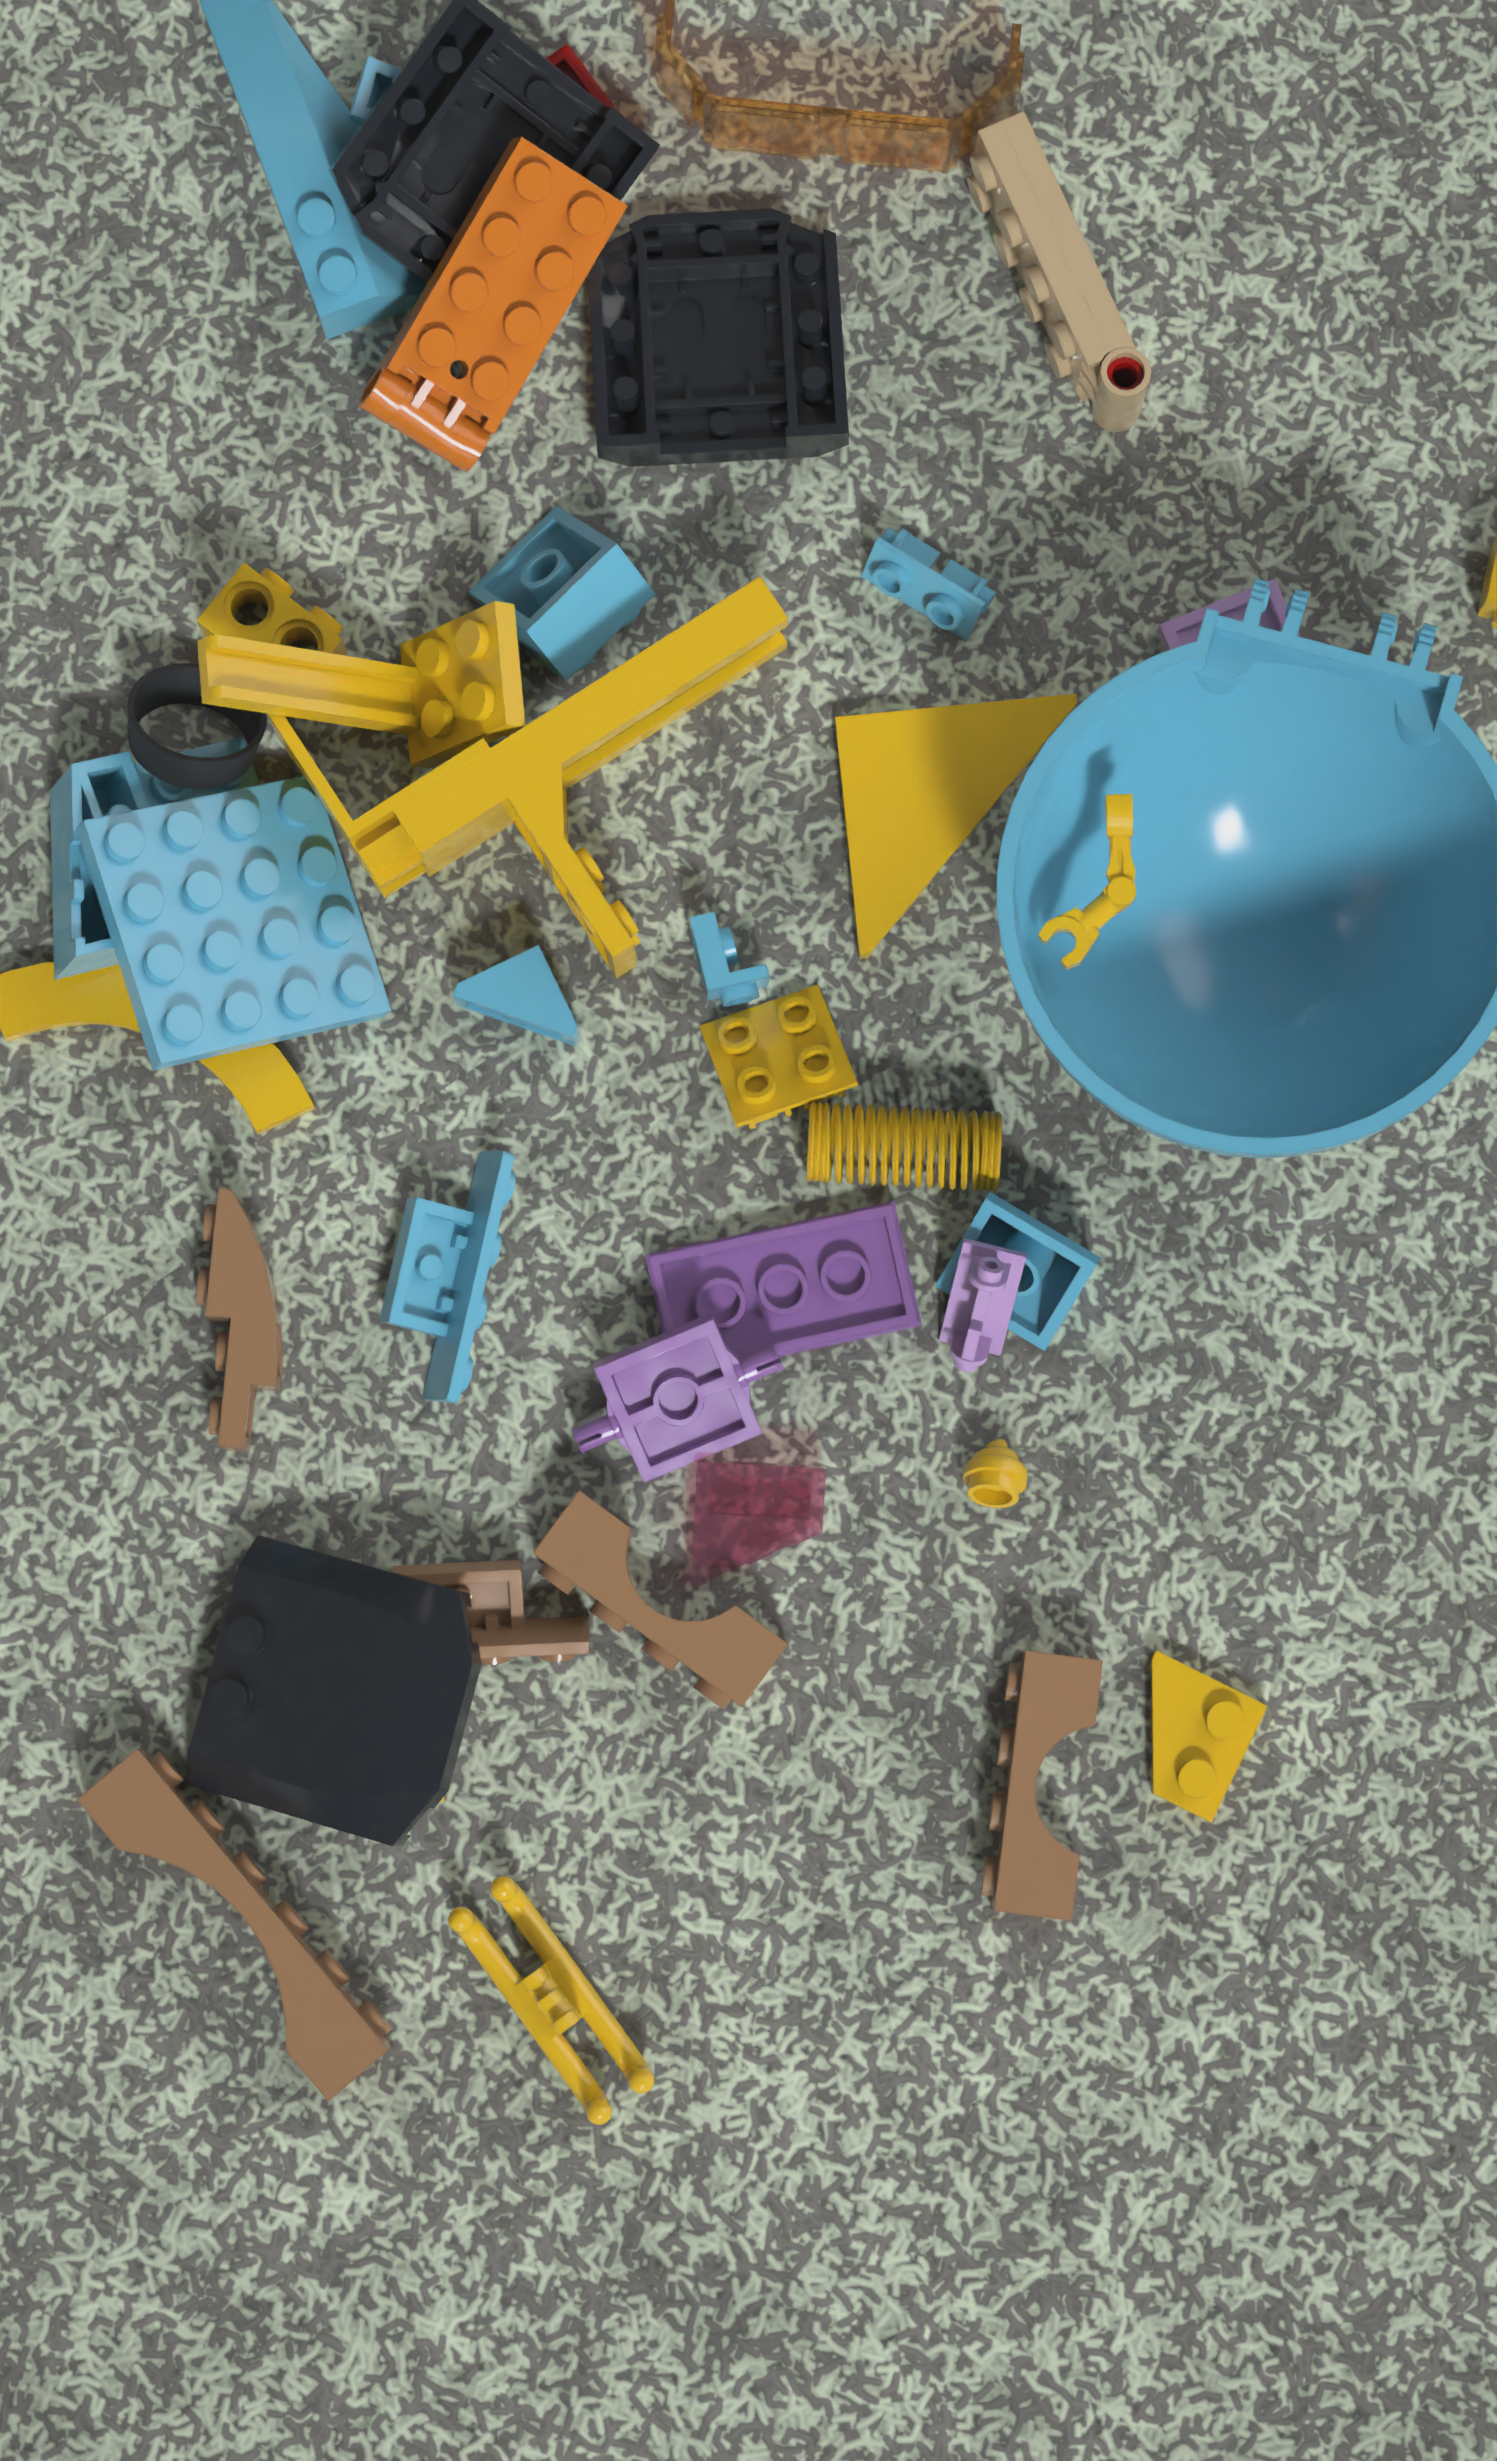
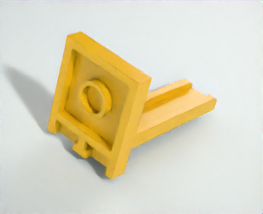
(444, 696)

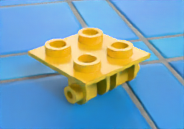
(778, 1057)

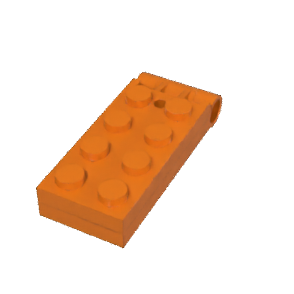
(492, 304)

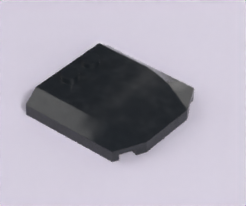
(449, 120)
(717, 340)
(336, 1692)

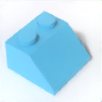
(567, 591)

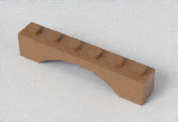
(325, 2026)

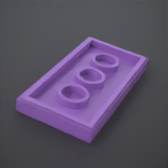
(793, 1283)

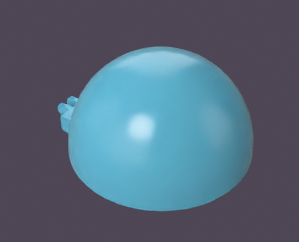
(1302, 882)

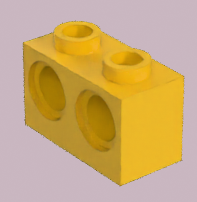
(285, 618)

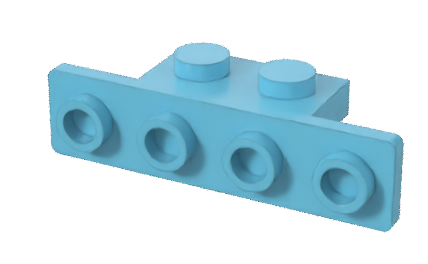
(444, 1269)

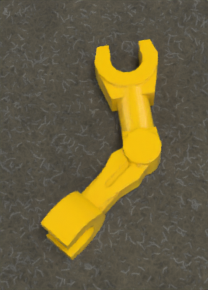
(1114, 898)

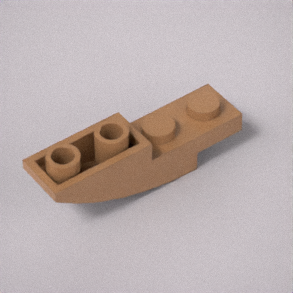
(241, 1293)

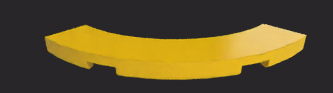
(36, 1002)

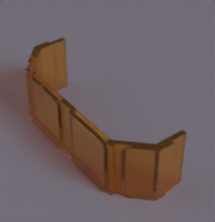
(816, 130)

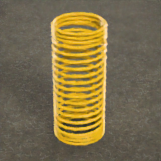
(824, 1136)

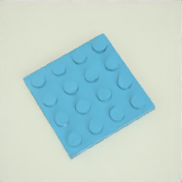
(232, 921)

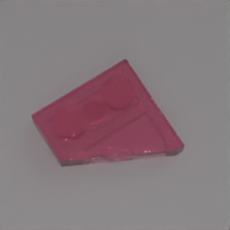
(752, 1511)

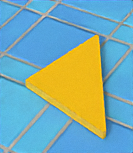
(921, 787)

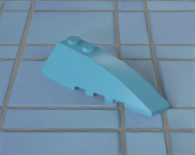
(297, 135)

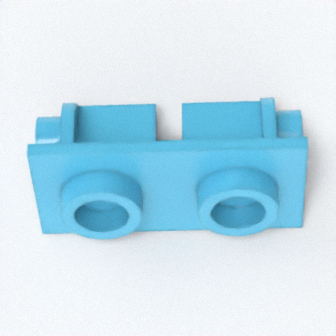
(902, 570)

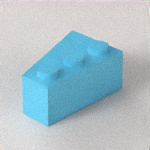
(83, 793)

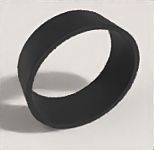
(182, 685)

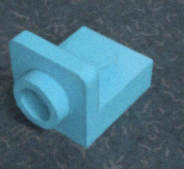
(714, 952)

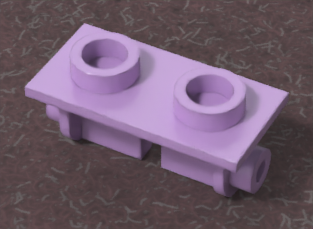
(981, 1302)

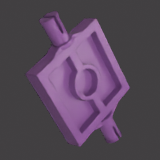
(677, 1398)

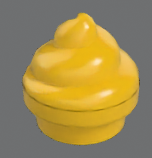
(995, 1476)

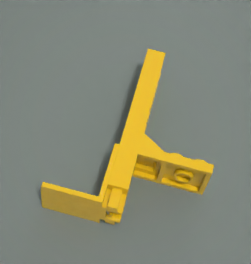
(530, 771)

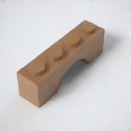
(591, 1551)
(1031, 1867)

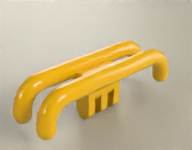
(552, 1998)

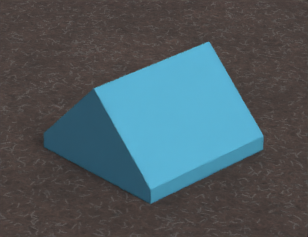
(1051, 1274)

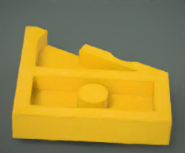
(1197, 1735)

